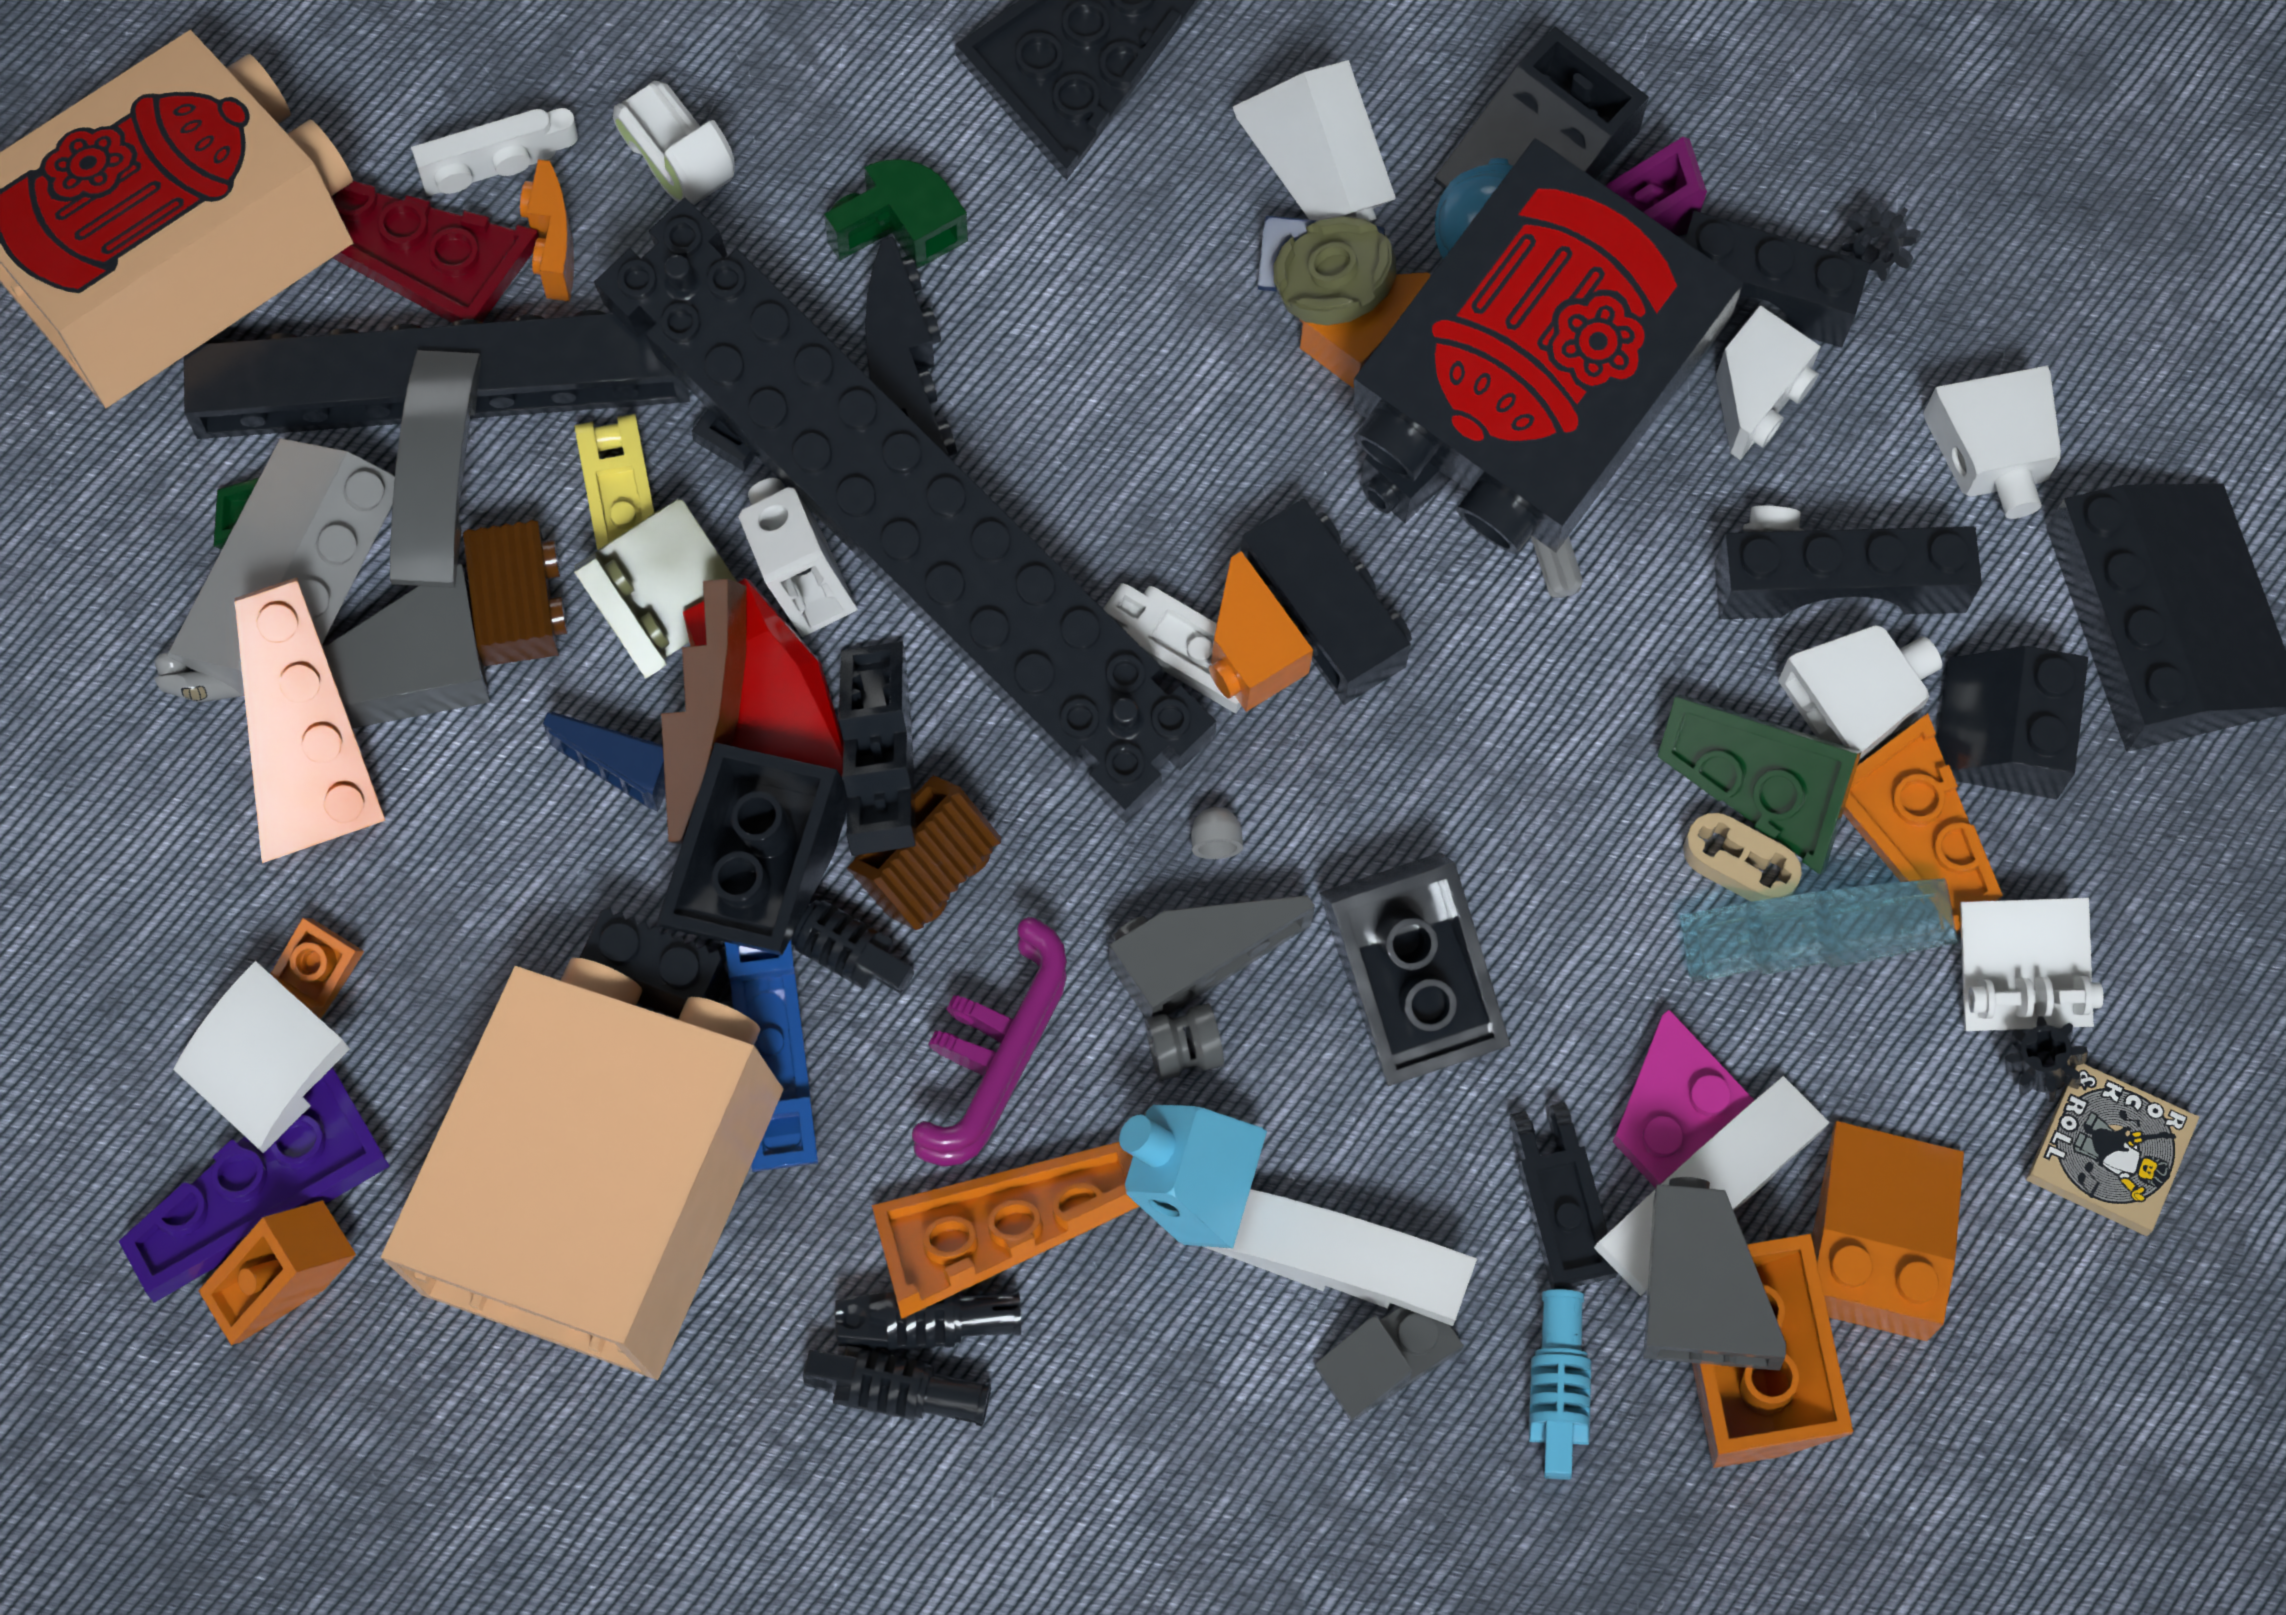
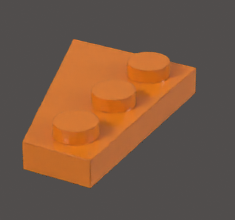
(1914, 818)

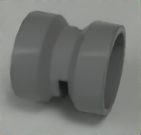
(1170, 1046)

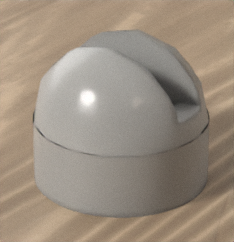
(1216, 834)

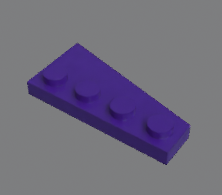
(206, 1220)

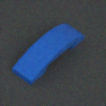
(768, 994)

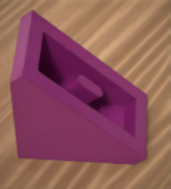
(1665, 186)

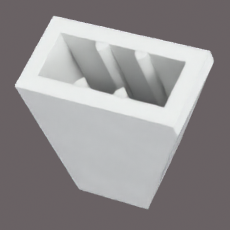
(1320, 143)

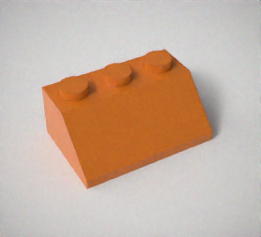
(1781, 1412)

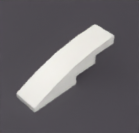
(1734, 1160)
(1351, 1256)

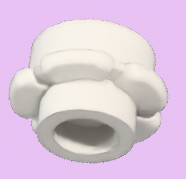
(1773, 519)

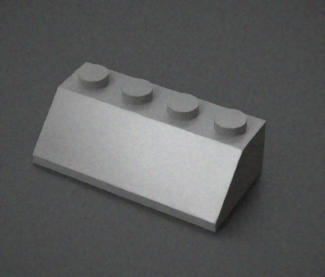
(304, 520)

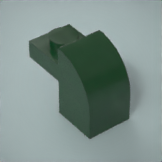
(902, 201)

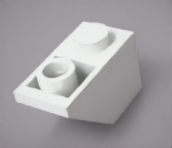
(1759, 375)

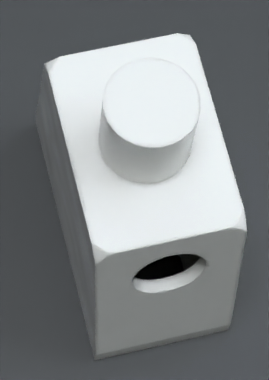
(1998, 435)
(787, 543)
(1860, 687)

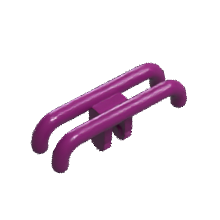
(1002, 1068)

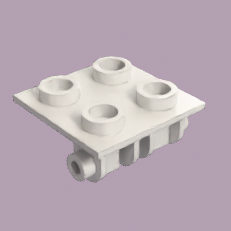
(2027, 964)

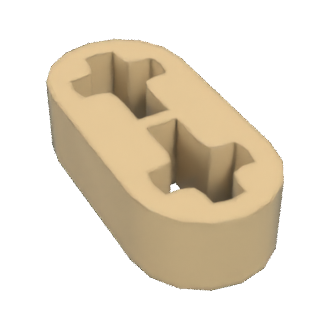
(1749, 847)

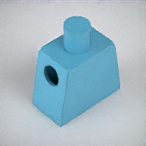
(1192, 1171)

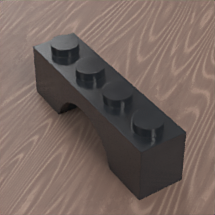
(1783, 570)

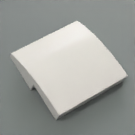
(259, 1056)

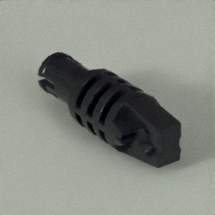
(849, 947)
(876, 1323)
(895, 1385)

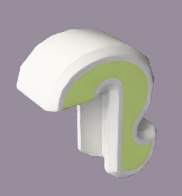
(679, 152)

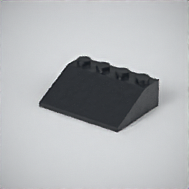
(2170, 609)

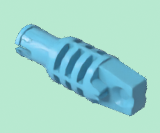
(1560, 1383)

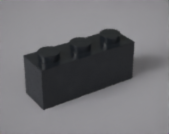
(1328, 600)

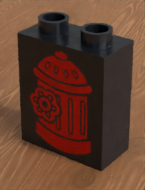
(1540, 351)

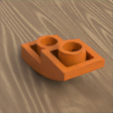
(553, 250)
(316, 965)

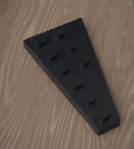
(1069, 65)

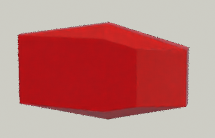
(783, 690)

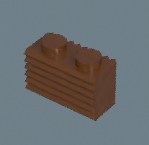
(513, 594)
(949, 847)

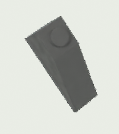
(1195, 949)

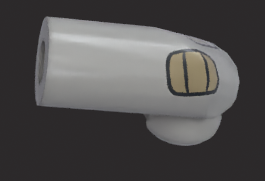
(196, 686)

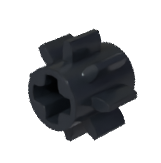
(1870, 228)
(2050, 1040)

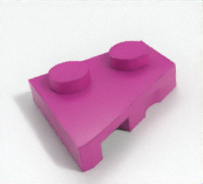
(1676, 1102)

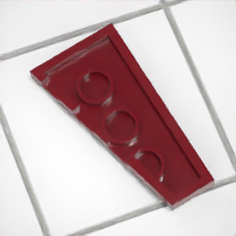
(431, 255)

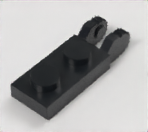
(1562, 1202)

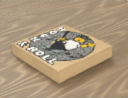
(2113, 1149)

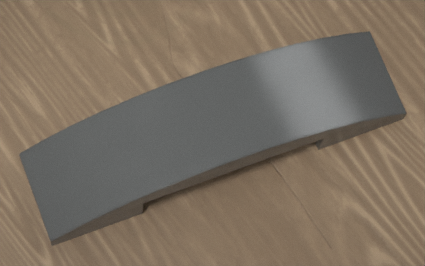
(432, 468)

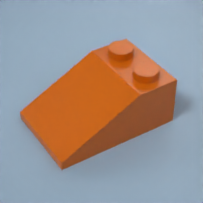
(1888, 1230)

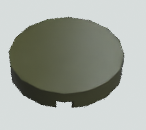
(1335, 271)

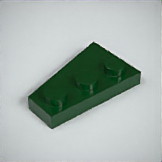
(1766, 772)

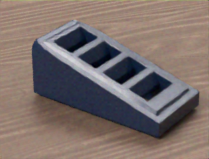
(617, 758)

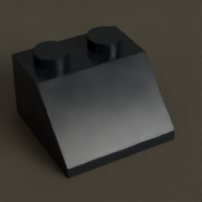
(2013, 719)

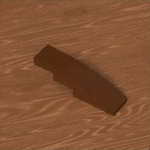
(712, 701)

